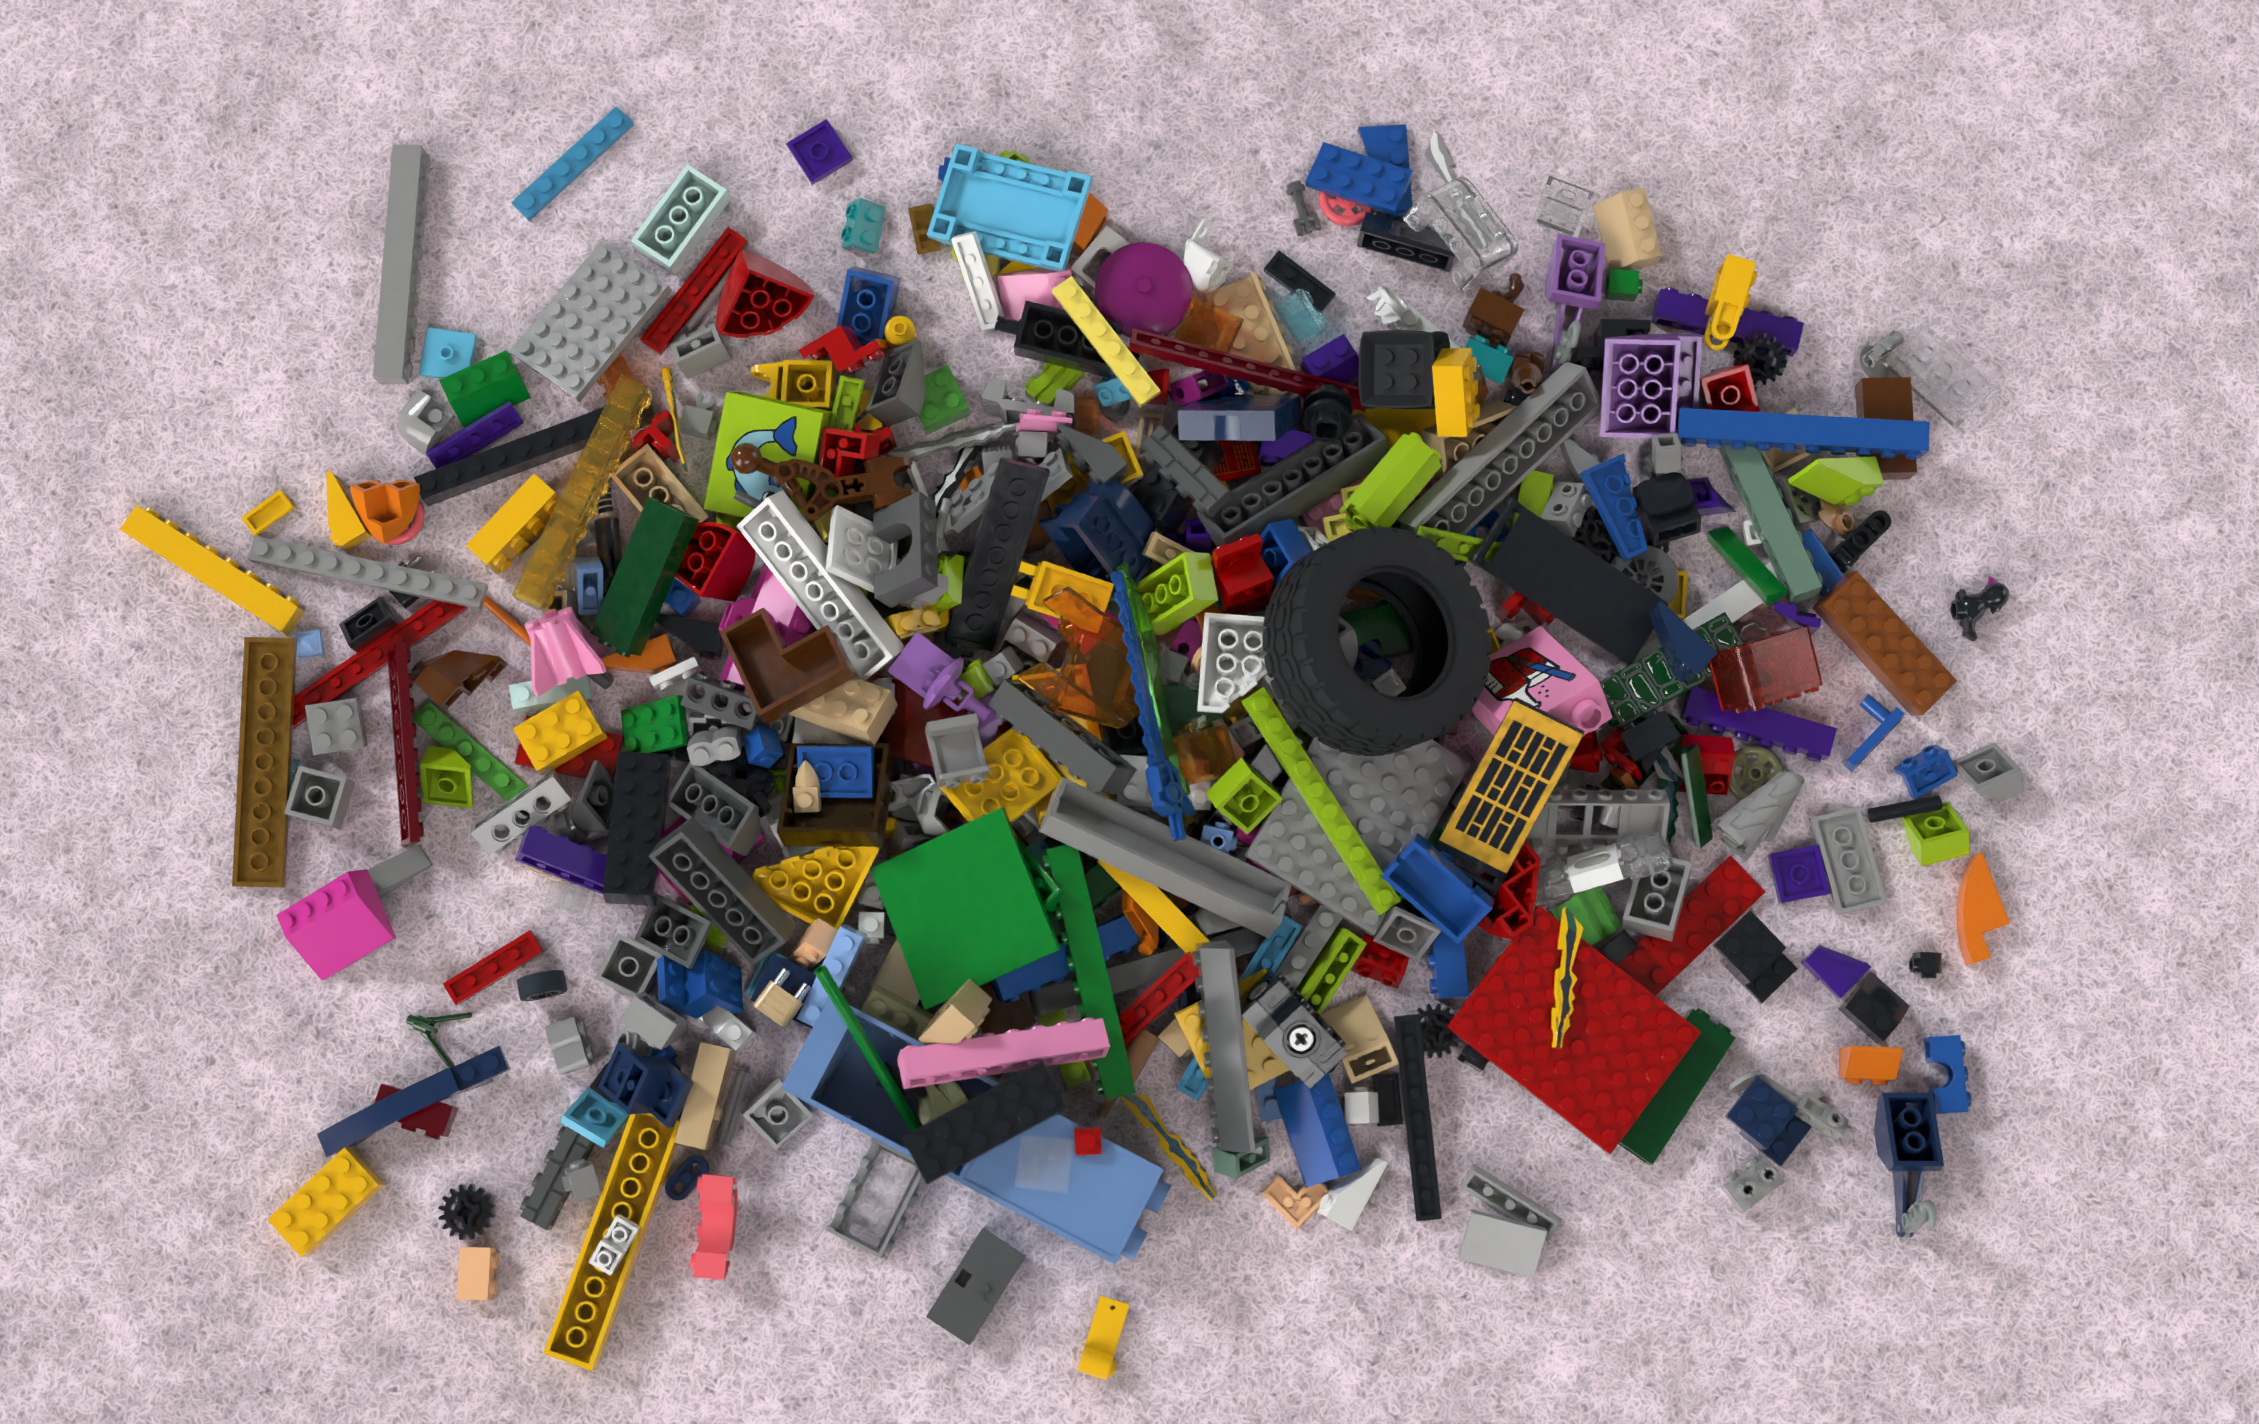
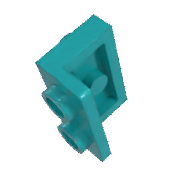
(863, 225)

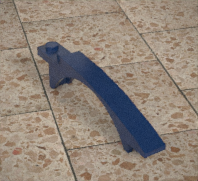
(431, 1090)

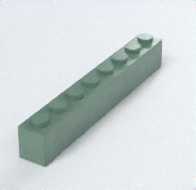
(1773, 522)

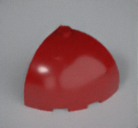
(760, 297)
(717, 561)

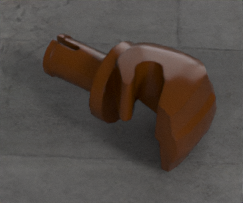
(1527, 370)

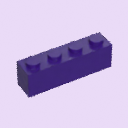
(562, 858)

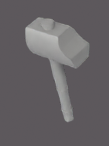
(932, 596)

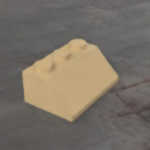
(1628, 230)
(958, 1016)

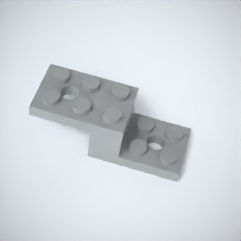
(972, 501)

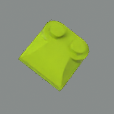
(953, 569)

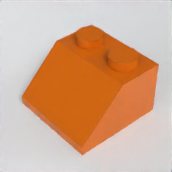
(1869, 1063)

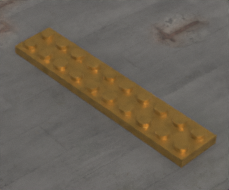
(264, 762)

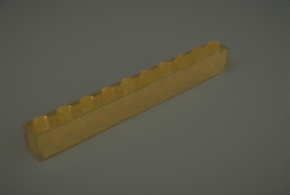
(582, 493)

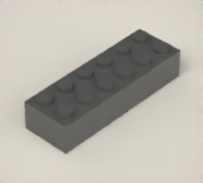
(1062, 738)
(722, 891)

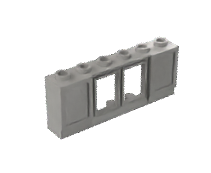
(1639, 814)

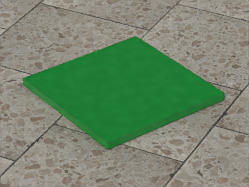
(965, 908)

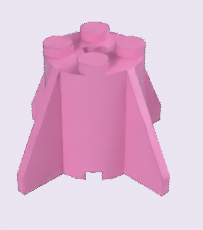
(562, 650)

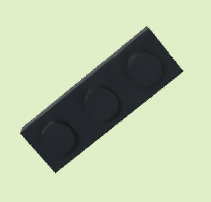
(1294, 276)

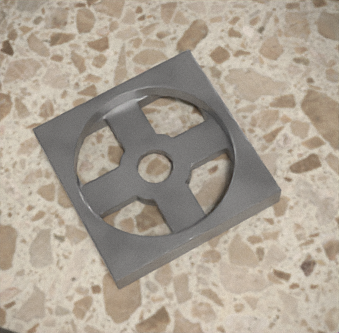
(1792, 502)

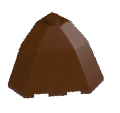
(455, 672)

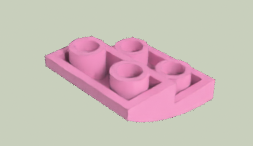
(1036, 422)

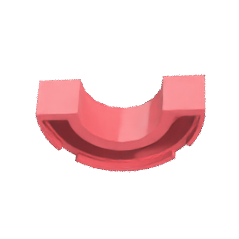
(718, 1226)

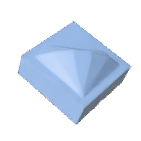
(309, 643)

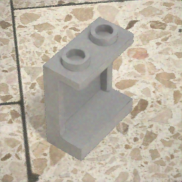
(956, 751)

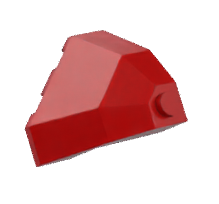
(1515, 898)

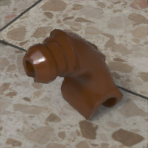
(1515, 288)

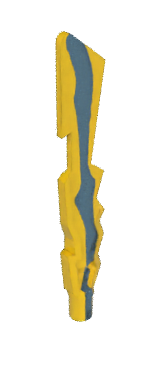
(668, 383)
(1568, 942)
(1171, 1144)

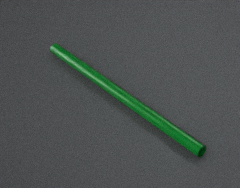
(867, 1047)

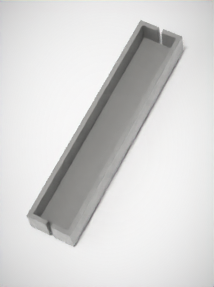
(1180, 867)

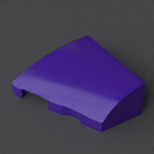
(1796, 618)
(1835, 969)

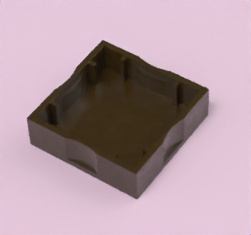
(841, 820)

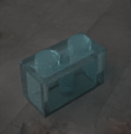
(1300, 316)

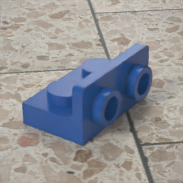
(1926, 770)

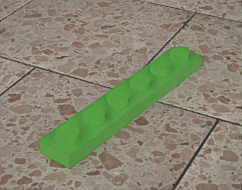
(481, 761)

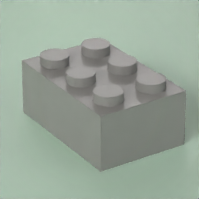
(1657, 901)

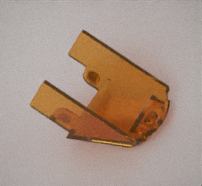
(1095, 669)

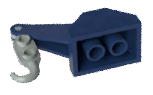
(1909, 1142)

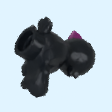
(1972, 607)

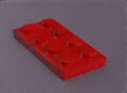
(579, 766)

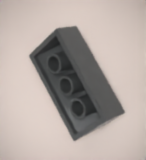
(717, 808)

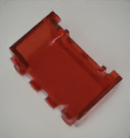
(1766, 670)

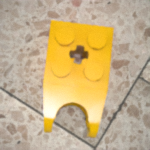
(1728, 299)
(792, 380)

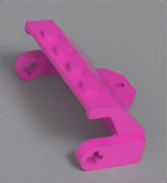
(777, 601)

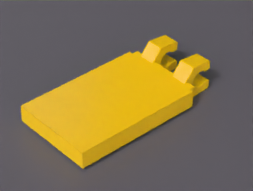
(1053, 578)

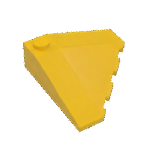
(818, 883)

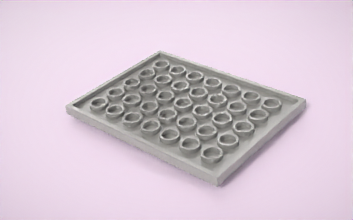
(1387, 805)

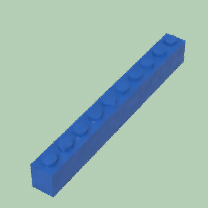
(1802, 432)

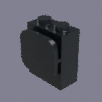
(1667, 508)

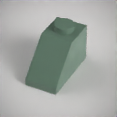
(1240, 1163)

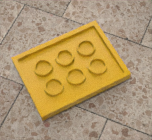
(1016, 780)

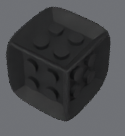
(1398, 368)

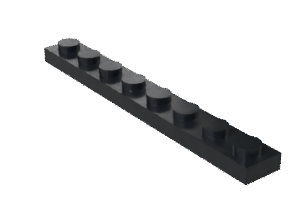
(1417, 1117)

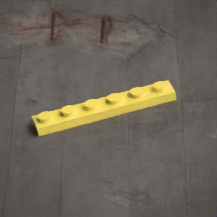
(1106, 341)

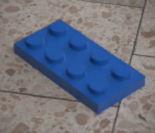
(1359, 178)

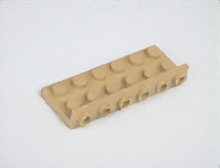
(1260, 332)

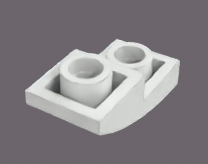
(614, 1244)

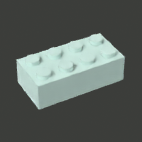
(680, 219)

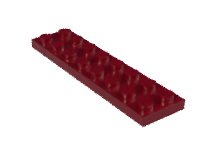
(403, 736)

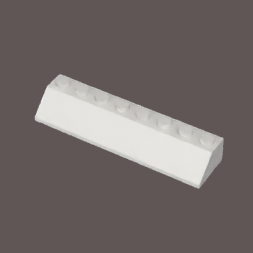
(799, 563)

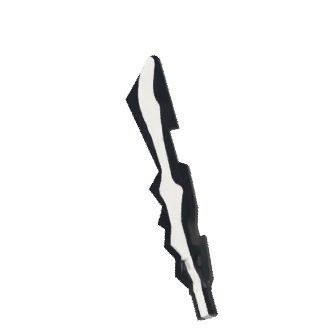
(954, 478)

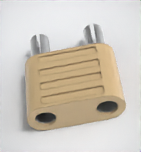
(778, 1003)

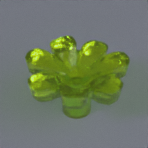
(781, 781)

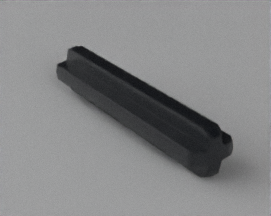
(1904, 809)

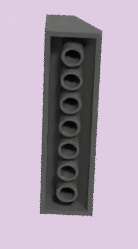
(1298, 483)
(1224, 1046)

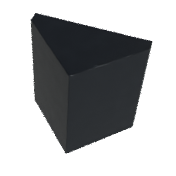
(368, 624)

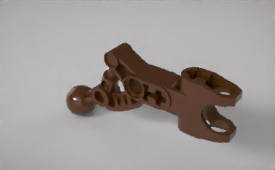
(874, 484)

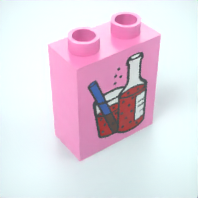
(1544, 676)

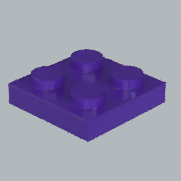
(819, 152)
(1798, 874)

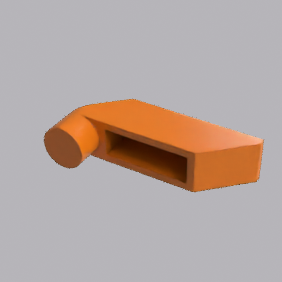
(1142, 924)

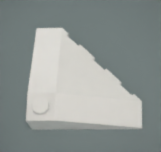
(1229, 659)

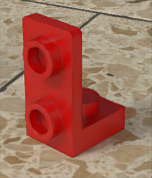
(1614, 755)

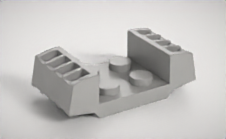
(997, 404)

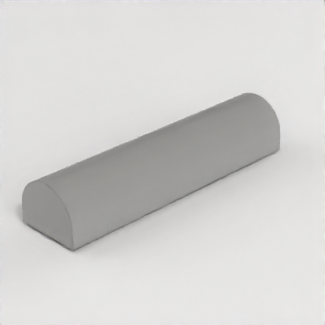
(1508, 1200)

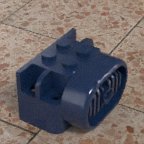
(1102, 531)

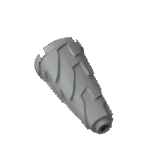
(1752, 817)

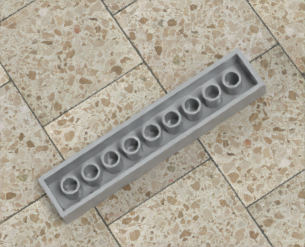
(1507, 453)

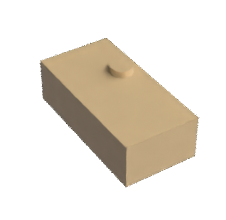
(707, 1096)

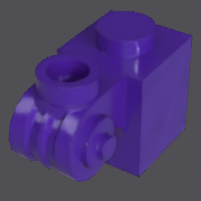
(1194, 538)

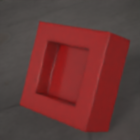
(1088, 1141)

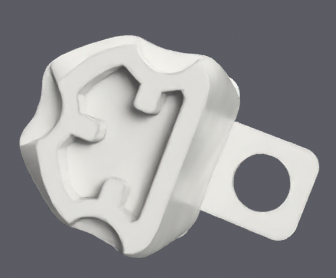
(1204, 266)

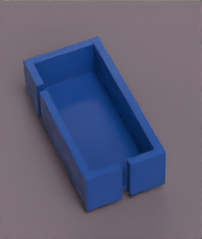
(1437, 888)

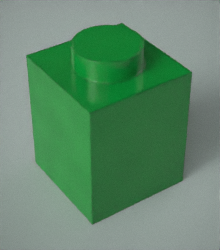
(1623, 285)

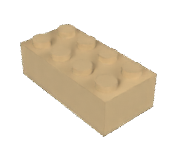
(852, 709)

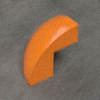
(386, 506)

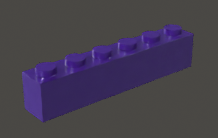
(1689, 315)
(1763, 725)

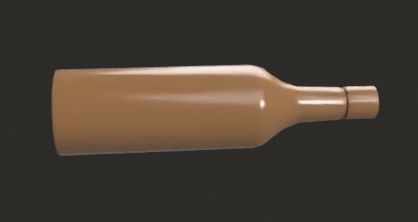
(1138, 1053)

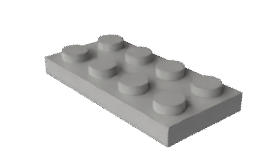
(1848, 860)

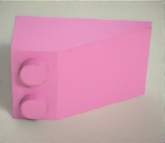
(1031, 286)

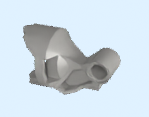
(926, 800)

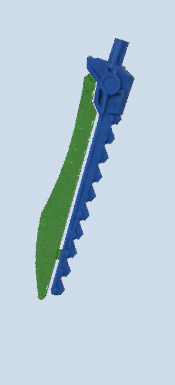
(1164, 772)

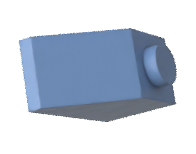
(588, 584)

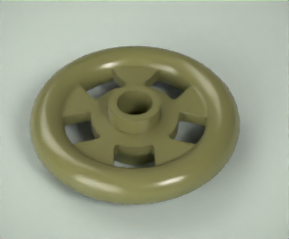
(1764, 756)

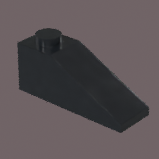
(696, 634)

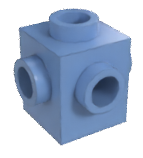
(1219, 830)

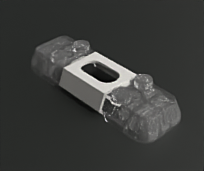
(1627, 858)

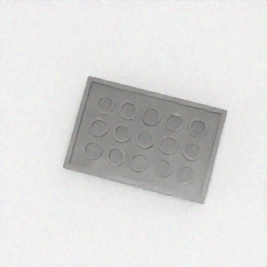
(590, 321)

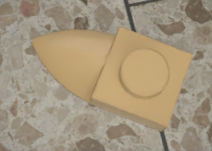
(806, 790)

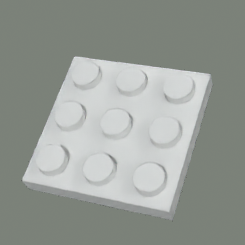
(855, 550)

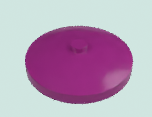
(1143, 288)

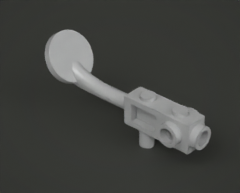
(1810, 1107)

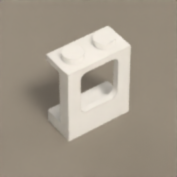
(1107, 240)

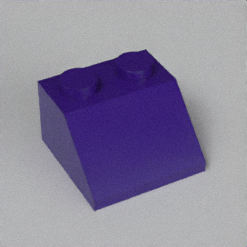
(1334, 362)
(1274, 451)

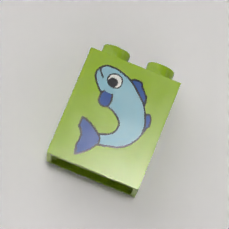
(779, 431)

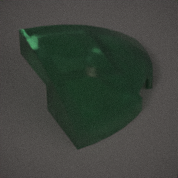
(1183, 711)

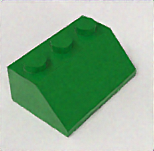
(484, 387)

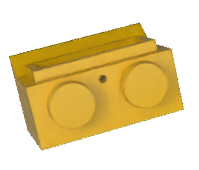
(917, 620)

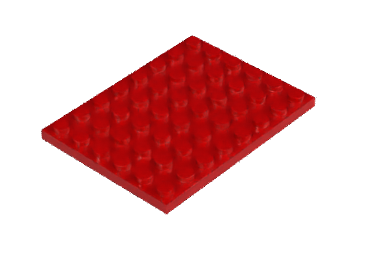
(1611, 1055)

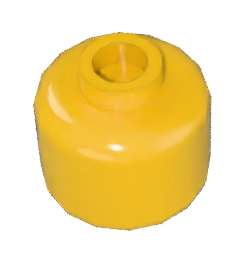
(900, 331)

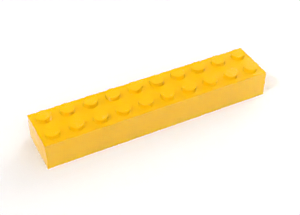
(633, 1192)

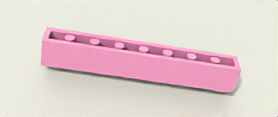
(1003, 1052)

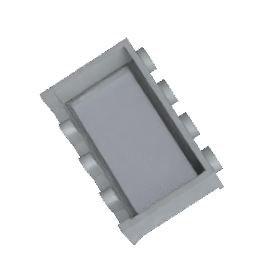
(877, 1199)

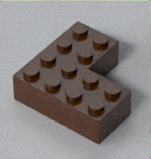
(784, 676)

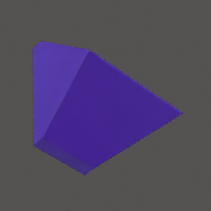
(1707, 498)

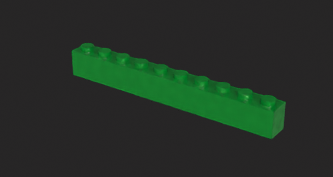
(1089, 967)

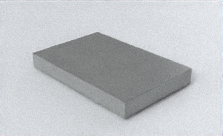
(1502, 1243)

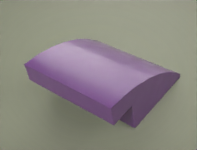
(1648, 383)

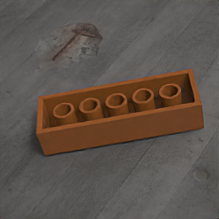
(1884, 644)

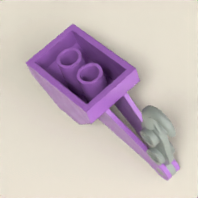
(1572, 280)

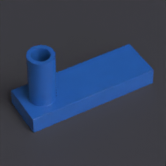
(1888, 723)

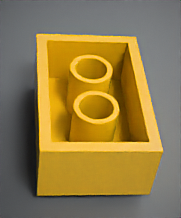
(1455, 392)
(560, 733)

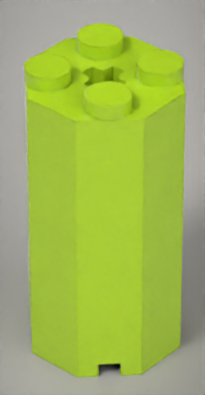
(1392, 484)

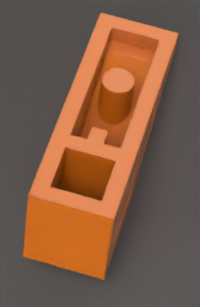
(655, 658)

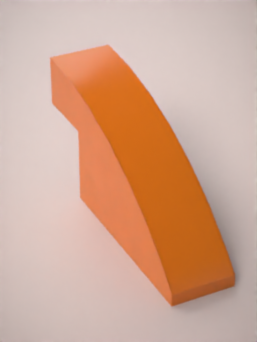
(1977, 910)

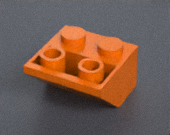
(1091, 223)

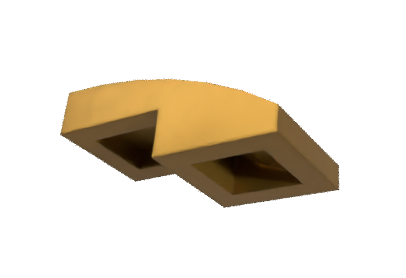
(920, 221)

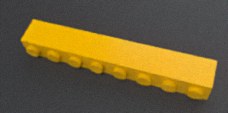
(212, 570)

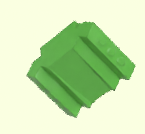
(1593, 913)

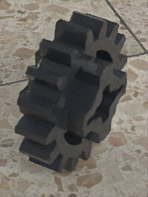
(1762, 349)
(1596, 526)
(1437, 1042)
(465, 1201)

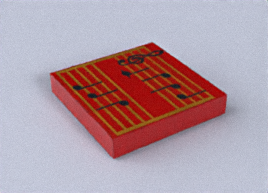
(1238, 460)

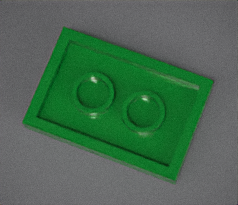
(655, 726)

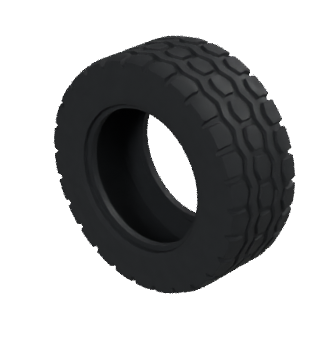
(1443, 625)

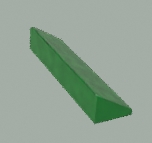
(1746, 564)
(1046, 886)

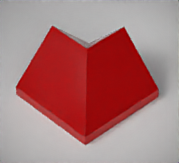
(1729, 389)

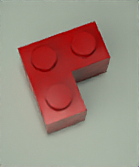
(843, 446)

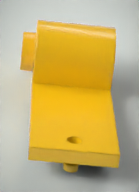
(1103, 1338)

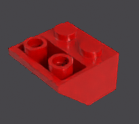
(1716, 759)

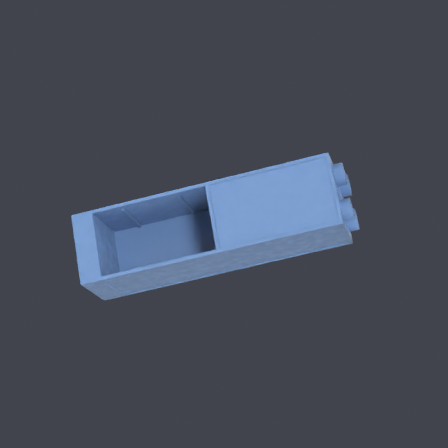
(1103, 1189)

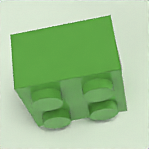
(942, 402)

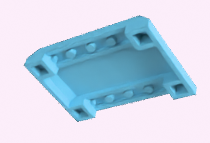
(1012, 205)

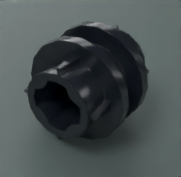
(1327, 413)

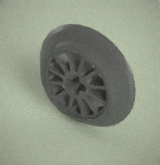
(1661, 561)

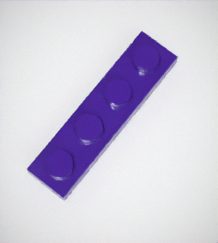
(475, 436)

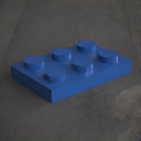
(841, 769)

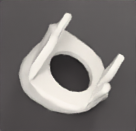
(1390, 307)

